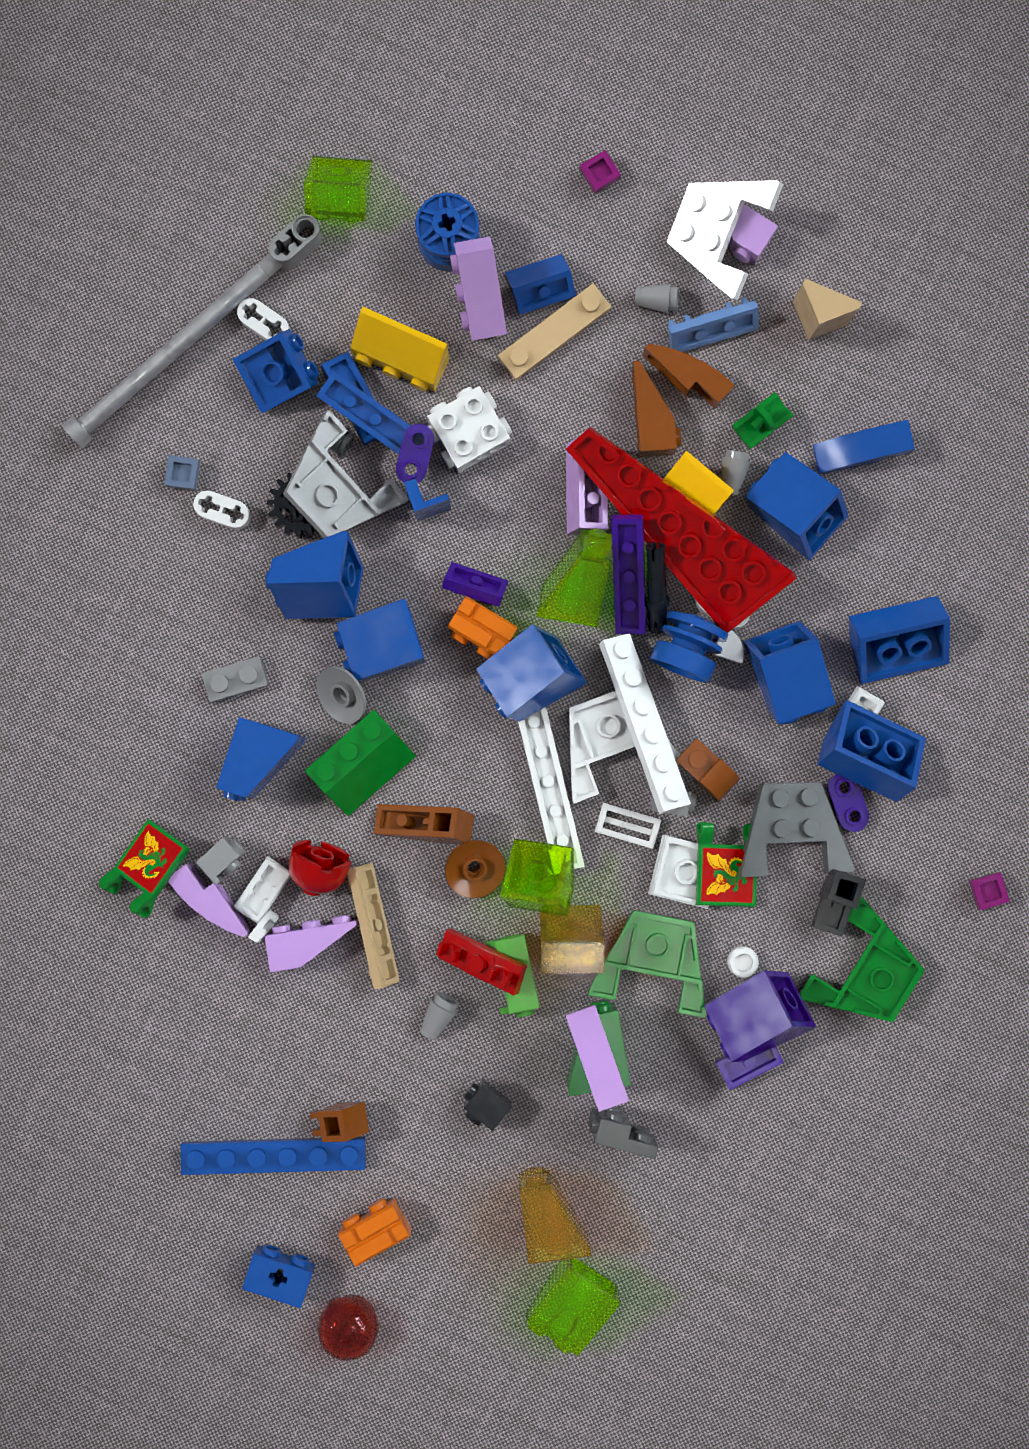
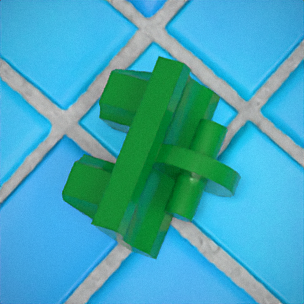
(762, 421)

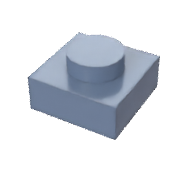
(182, 473)

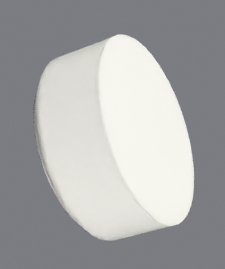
(742, 961)

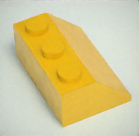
(399, 350)

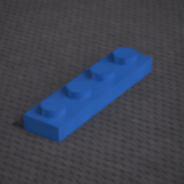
(366, 412)

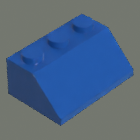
(900, 639)
(872, 752)

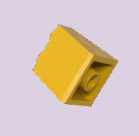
(699, 483)

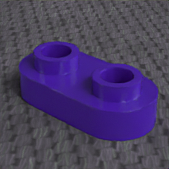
(414, 453)
(847, 802)

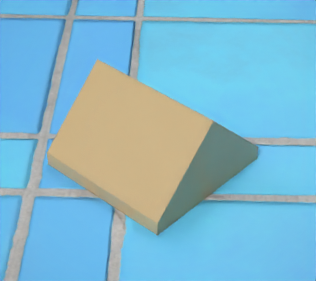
(823, 309)

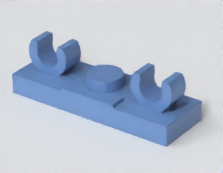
(714, 326)

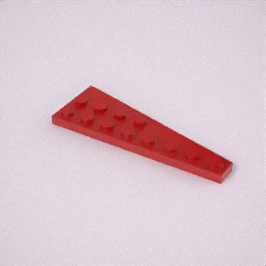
(704, 553)

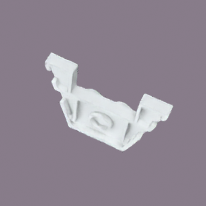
(708, 221)
(596, 733)

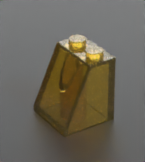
(573, 941)
(549, 1220)

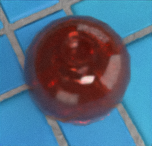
(348, 1328)

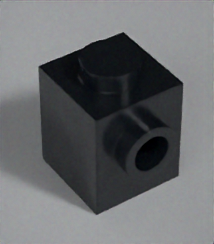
(486, 1105)

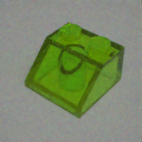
(338, 188)
(539, 877)

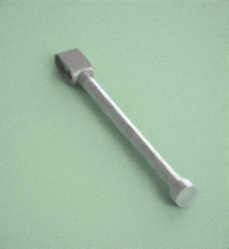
(81, 429)

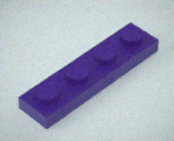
(629, 574)

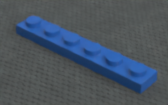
(271, 1156)

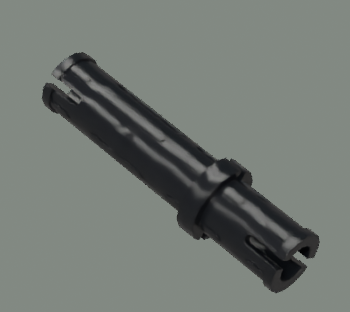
(657, 600)

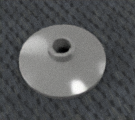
(341, 695)

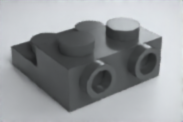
(614, 1130)

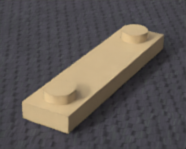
(554, 332)
(373, 926)

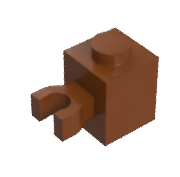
(341, 1122)

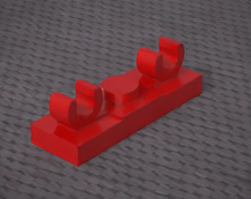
(481, 961)

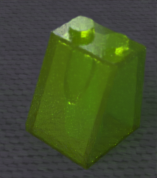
(578, 581)
(572, 1305)

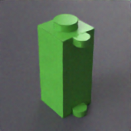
(527, 999)

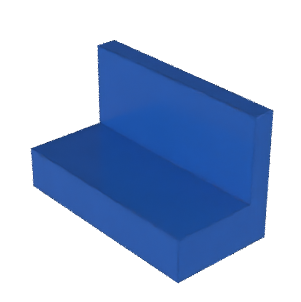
(541, 284)
(428, 508)

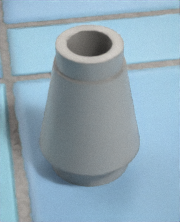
(658, 297)
(734, 469)
(438, 1015)

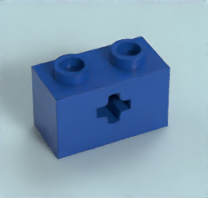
(263, 1277)

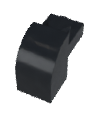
(837, 897)

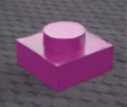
(600, 172)
(989, 891)

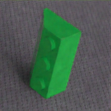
(360, 763)

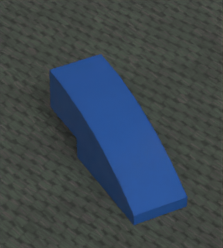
(864, 447)

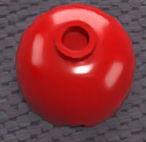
(318, 868)

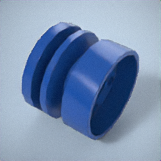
(434, 240)
(689, 646)

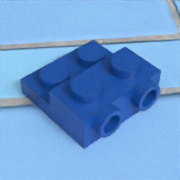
(276, 370)

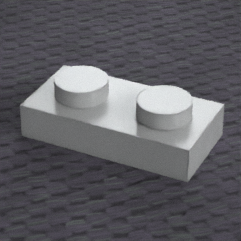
(235, 679)

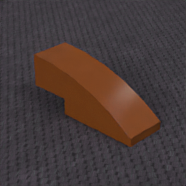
(689, 373)

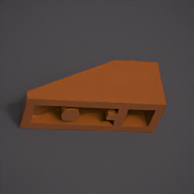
(653, 419)
(424, 823)

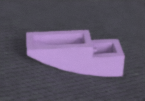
(208, 901)
(597, 1058)

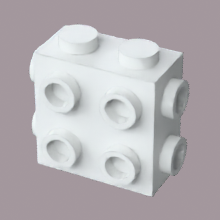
(468, 428)

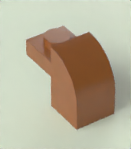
(708, 770)

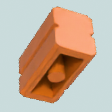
(481, 628)
(374, 1231)

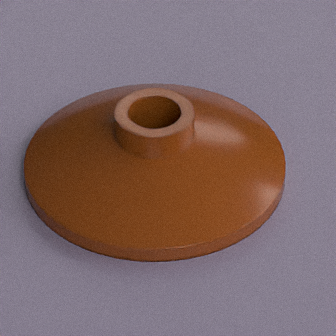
(476, 881)

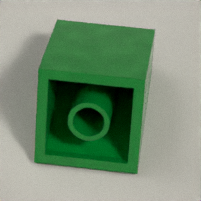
(609, 1016)

